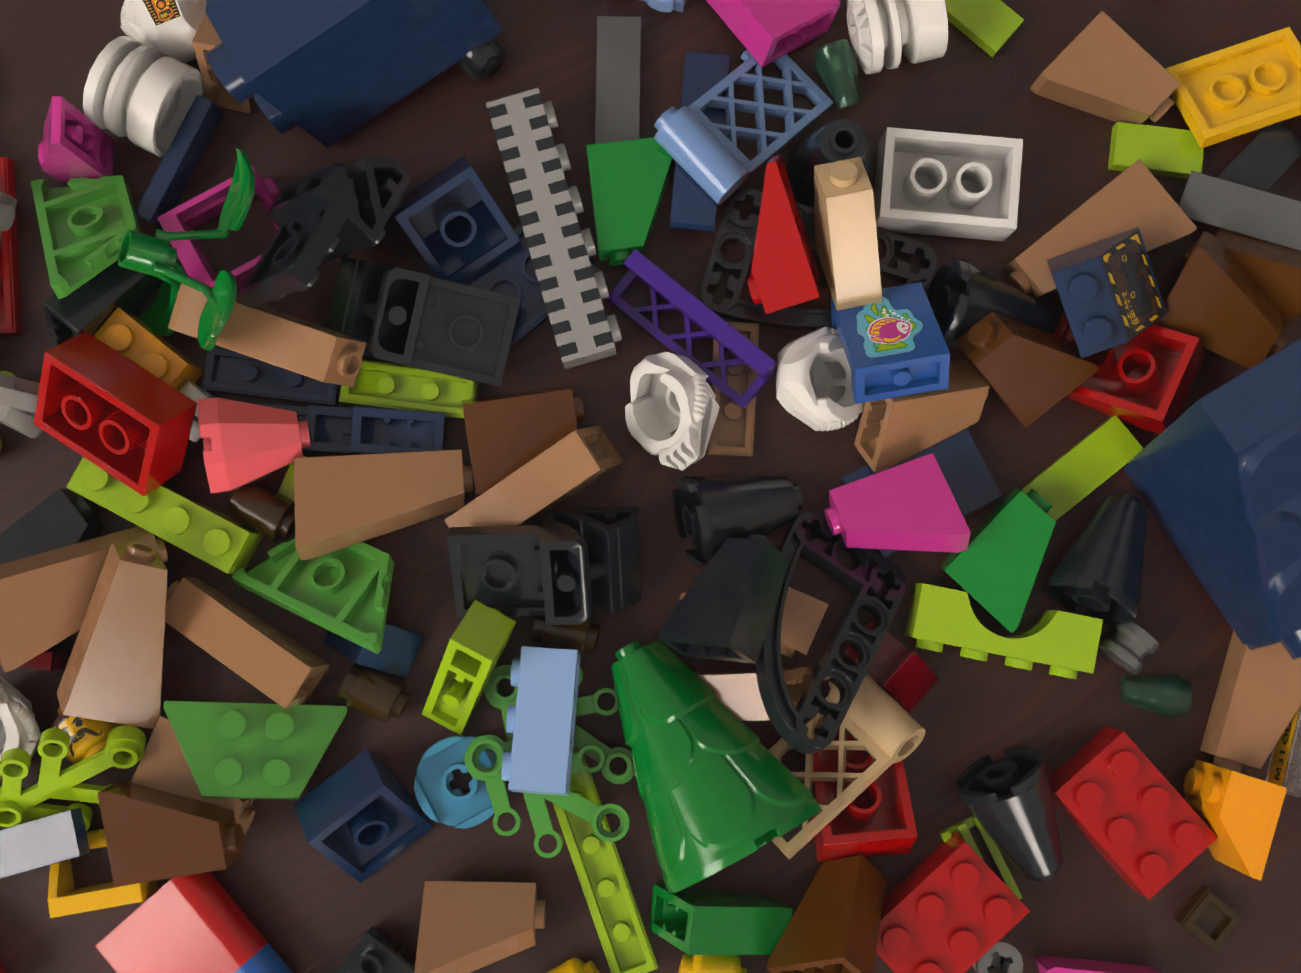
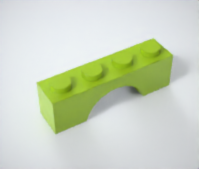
(172, 517)
(1057, 639)

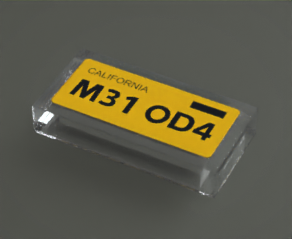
(1286, 758)

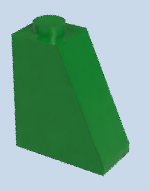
(626, 194)
(1005, 556)
(718, 921)

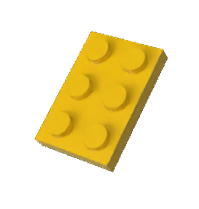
(1240, 87)

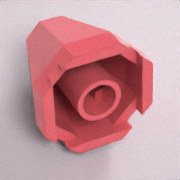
(247, 441)

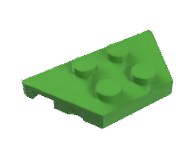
(82, 227)
(336, 591)
(252, 746)

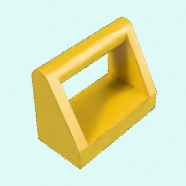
(68, 900)

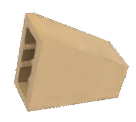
(847, 233)

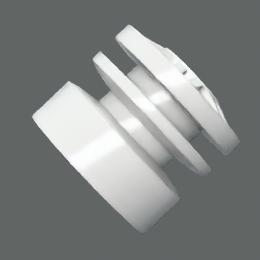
(887, 27)
(140, 93)

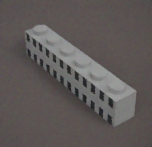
(552, 228)

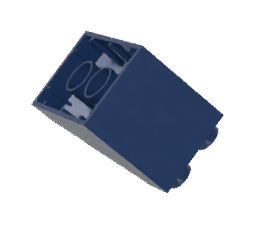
(339, 59)
(1231, 497)

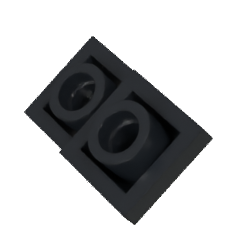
(1264, 158)

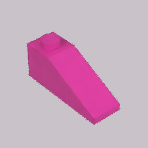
(74, 144)

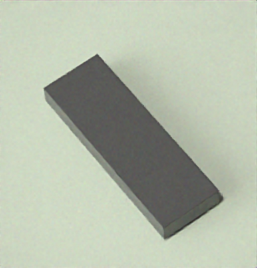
(618, 78)
(1242, 210)

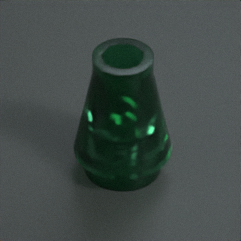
(839, 72)
(1159, 694)

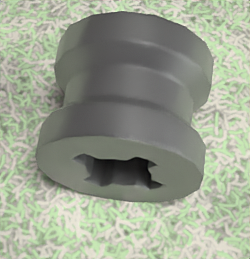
(1129, 647)
(1012, 963)

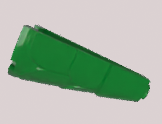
(699, 769)

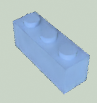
(542, 721)

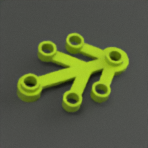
(18, 805)

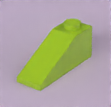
(467, 666)

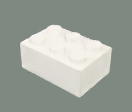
(947, 184)

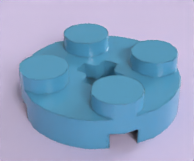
(433, 786)

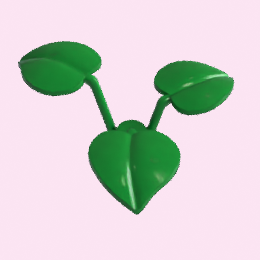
(158, 259)

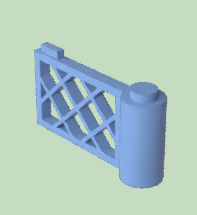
(710, 149)

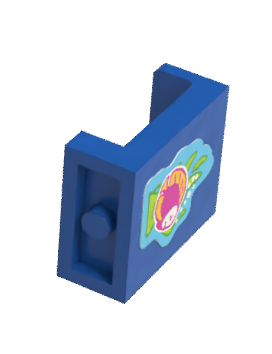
(893, 345)

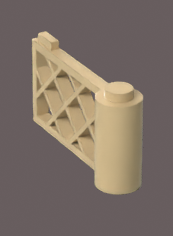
(878, 728)

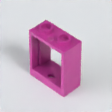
(202, 209)

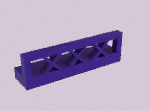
(701, 316)

